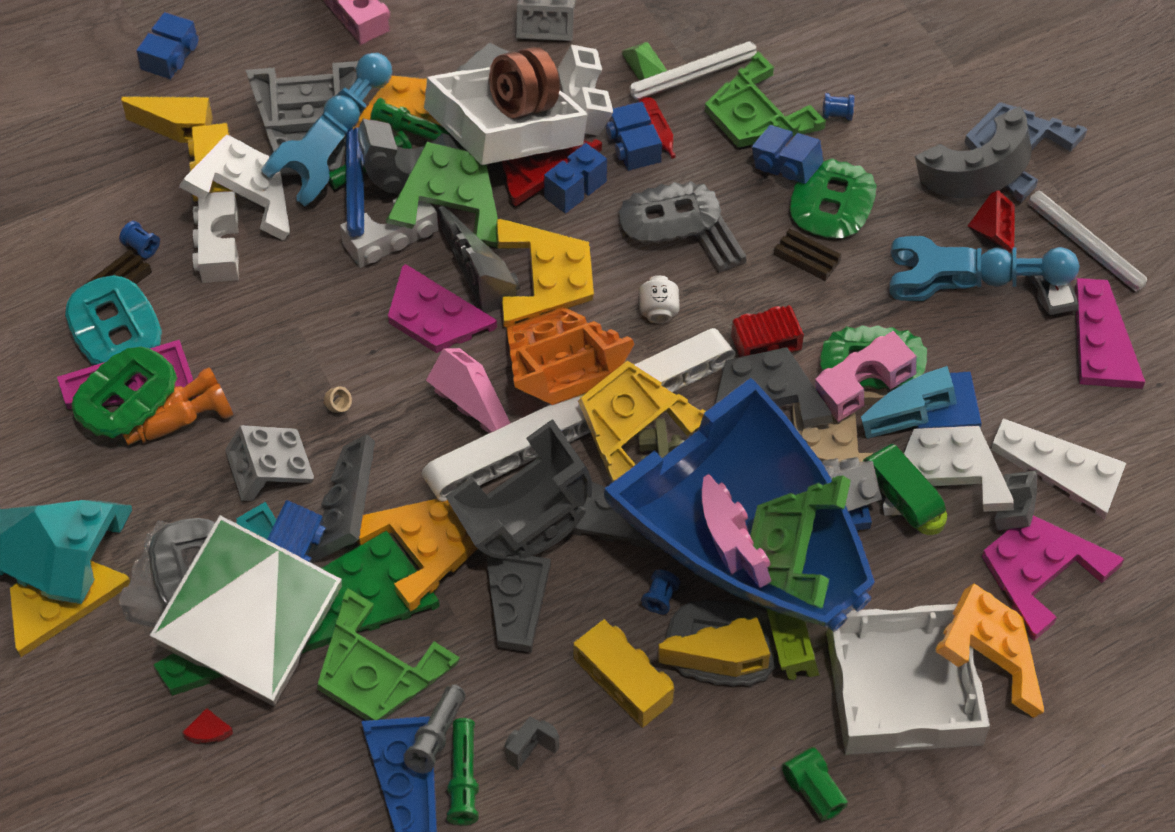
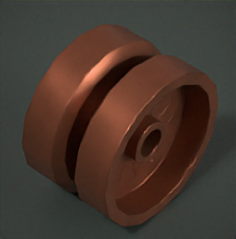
(524, 82)

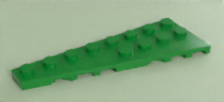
(364, 570)

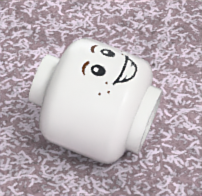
(659, 299)

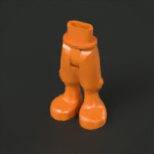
(180, 411)

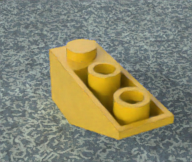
(169, 115)
(724, 650)

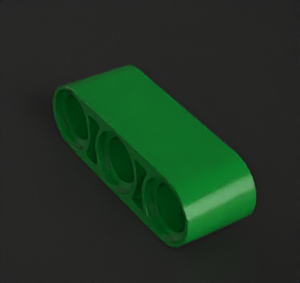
(906, 486)

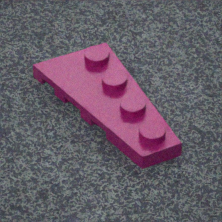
(1103, 341)
(171, 351)

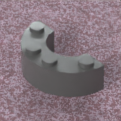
(387, 163)
(981, 169)

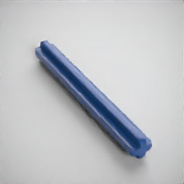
(354, 185)

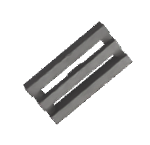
(731, 242)

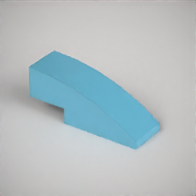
(909, 403)

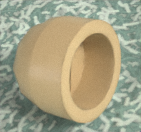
(341, 403)

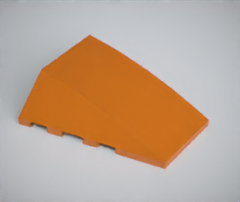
(563, 354)

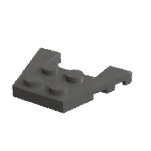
(780, 379)

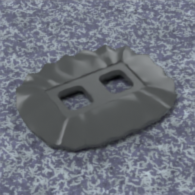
(672, 224)
(166, 549)
(716, 614)

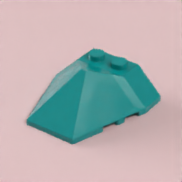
(54, 544)

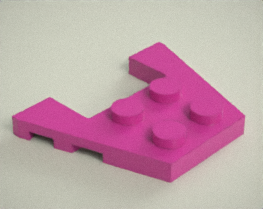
(1032, 557)

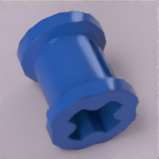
(838, 106)
(139, 239)
(660, 591)

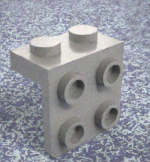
(863, 483)

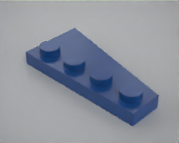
(406, 792)

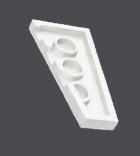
(1077, 470)

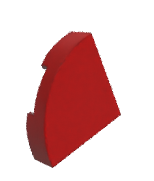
(207, 728)

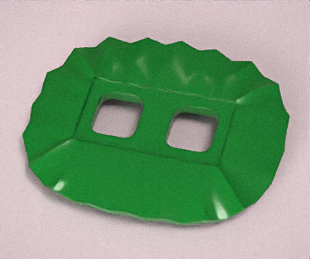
(854, 202)
(856, 339)
(111, 380)

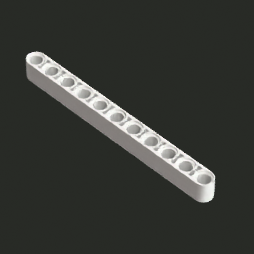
(508, 446)

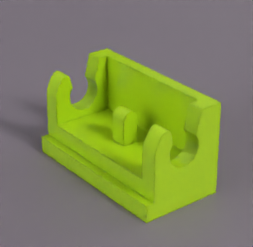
(793, 645)

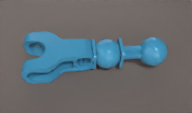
(339, 115)
(965, 267)

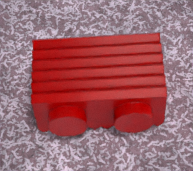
(767, 331)

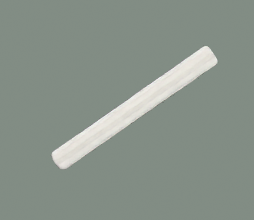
(692, 70)
(1088, 241)

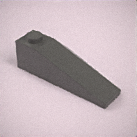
(481, 267)

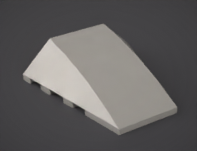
(295, 103)

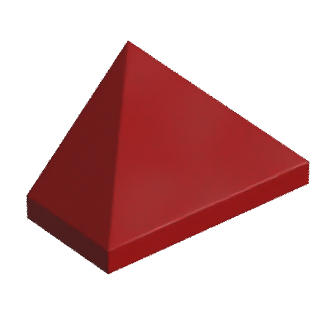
(996, 221)

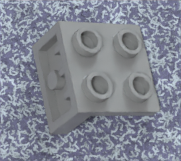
(545, 19)
(266, 455)

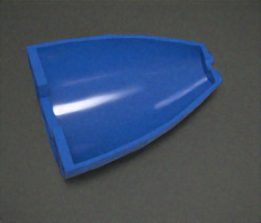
(758, 458)

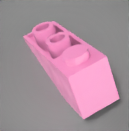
(467, 384)

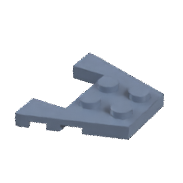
(1038, 129)

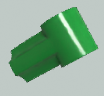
(810, 775)

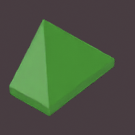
(643, 61)

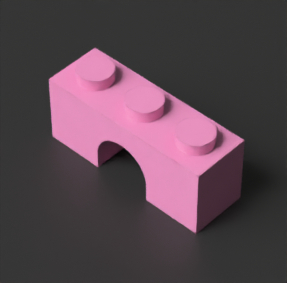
(883, 359)

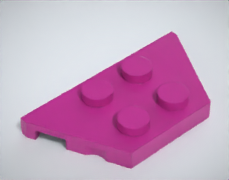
(434, 313)

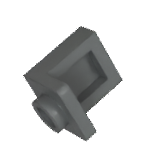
(523, 742)

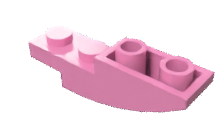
(731, 534)

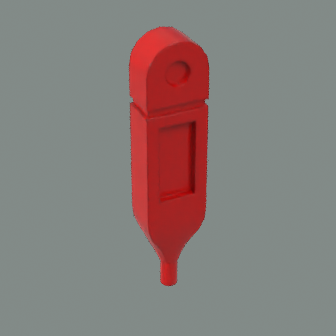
(660, 124)

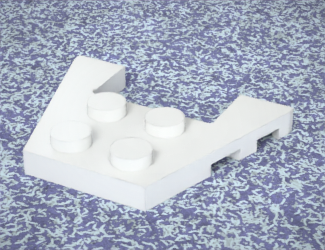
(239, 169)
(957, 458)

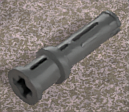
(431, 737)

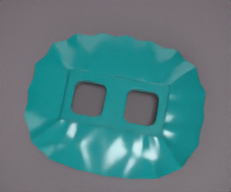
(133, 313)

